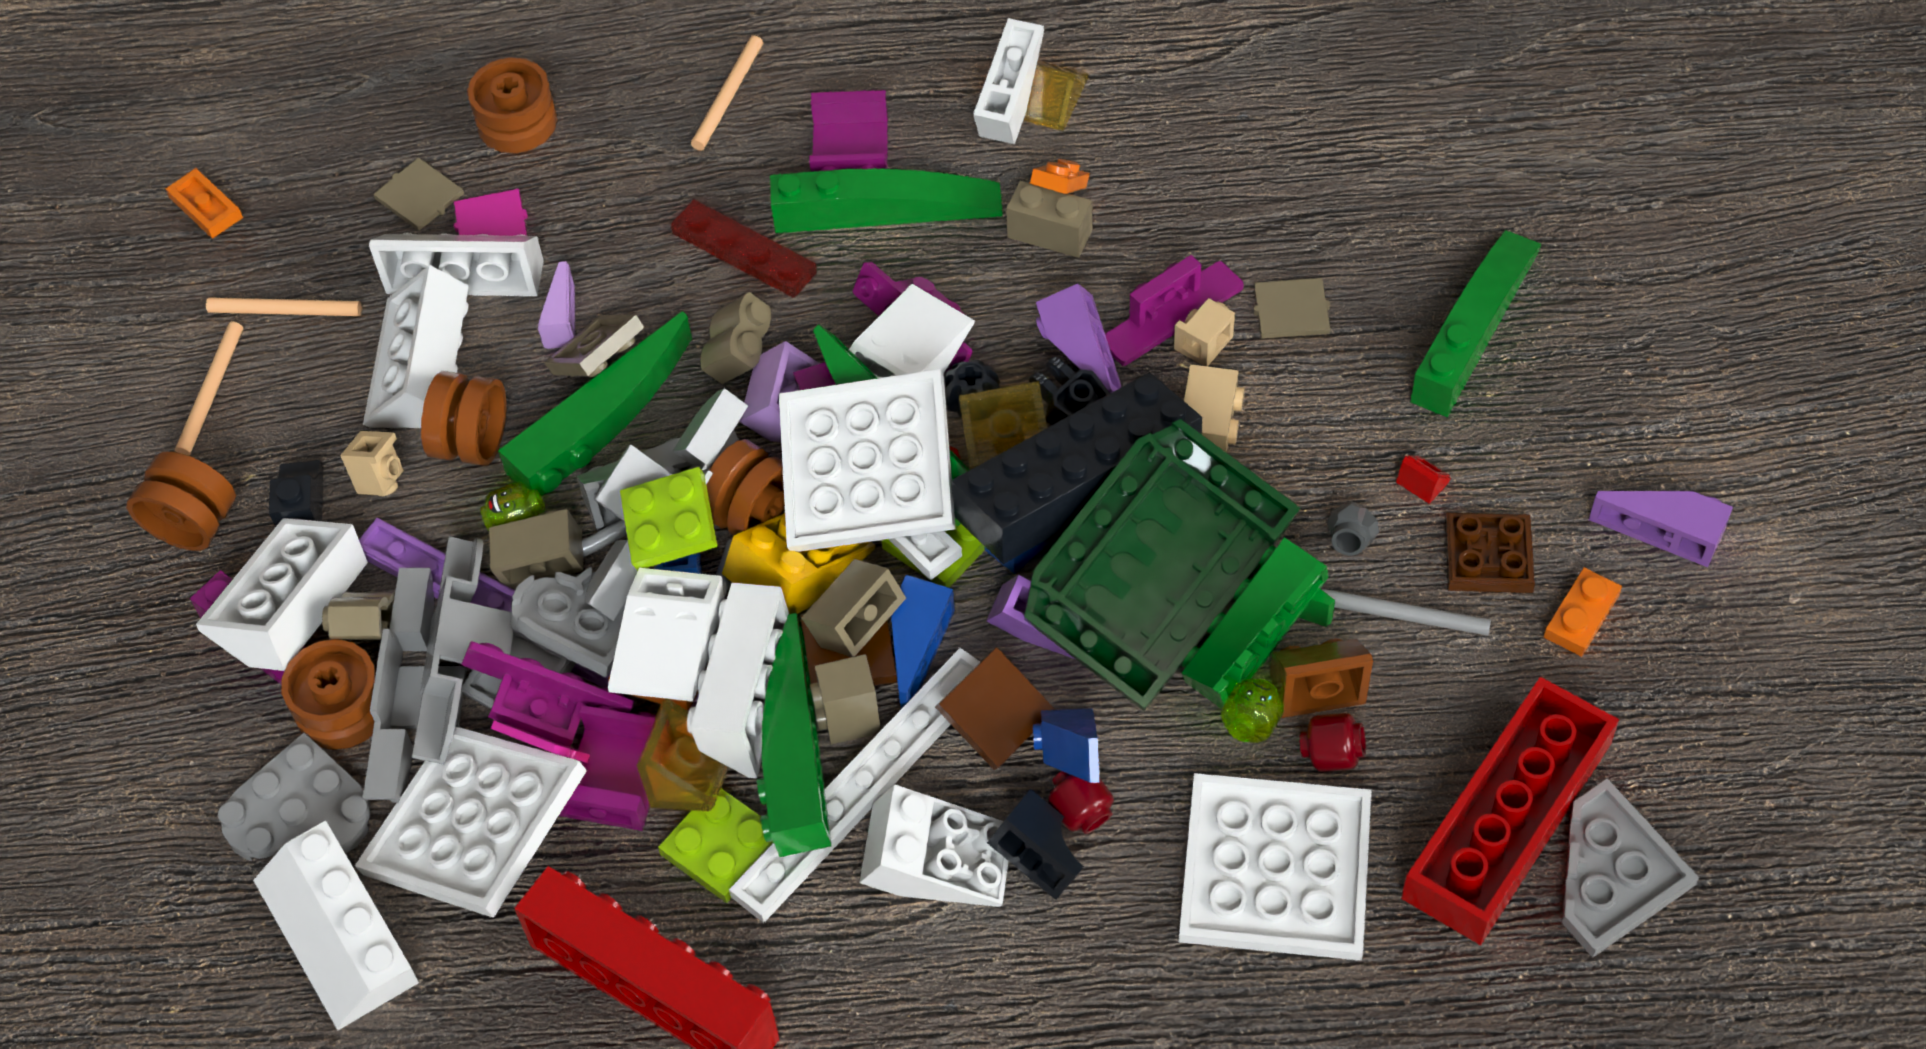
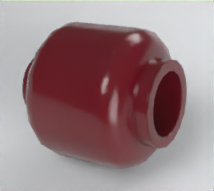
(1333, 742)
(1081, 802)

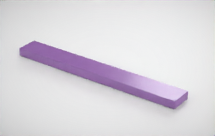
(395, 549)

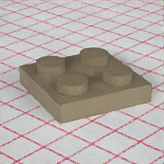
(595, 344)

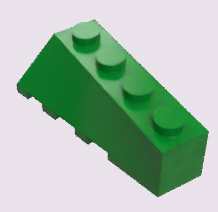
(1255, 622)

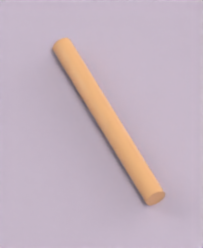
(726, 93)
(283, 306)
(209, 388)

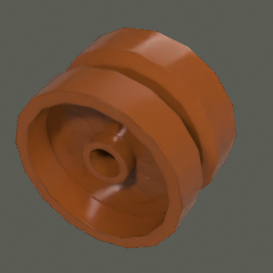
(512, 105)
(463, 418)
(745, 487)
(181, 501)
(331, 693)

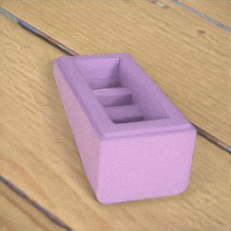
(558, 314)

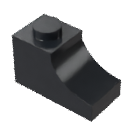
(297, 492)
(1035, 844)

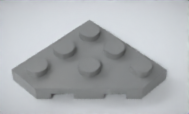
(1616, 869)

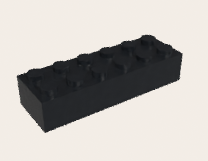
(1053, 474)

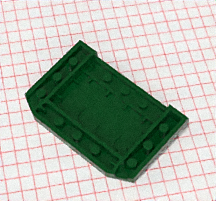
(1155, 559)

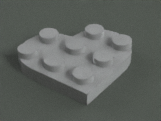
(559, 619)
(291, 797)

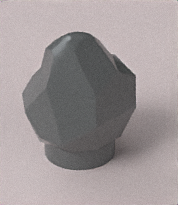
(1352, 528)

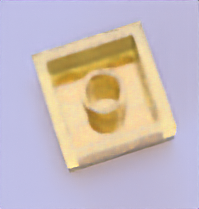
(1001, 419)

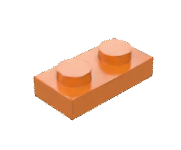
(1060, 176)
(204, 203)
(1582, 612)

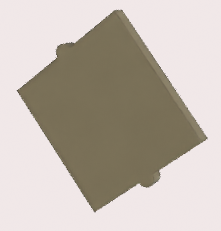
(418, 194)
(1291, 308)

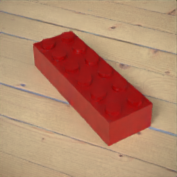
(1509, 810)
(642, 968)

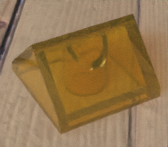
(1054, 95)
(674, 768)

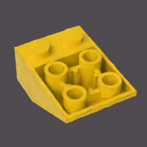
(763, 558)

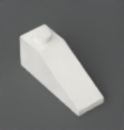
(1009, 82)

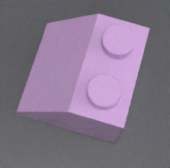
(768, 379)

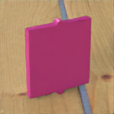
(491, 215)
(540, 742)

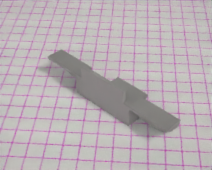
(699, 448)
(451, 631)
(397, 687)

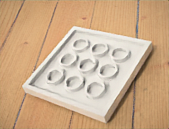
(866, 461)
(472, 821)
(1276, 867)

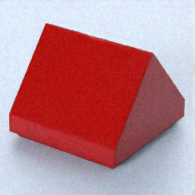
(1422, 478)

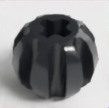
(968, 379)

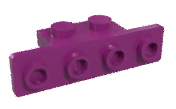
(880, 291)
(1166, 300)
(536, 696)

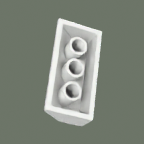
(484, 262)
(414, 345)
(282, 592)
(737, 676)
(333, 926)

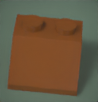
(1322, 676)

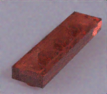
(744, 248)

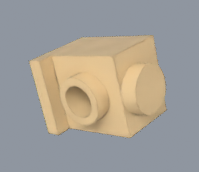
(1205, 332)
(373, 463)

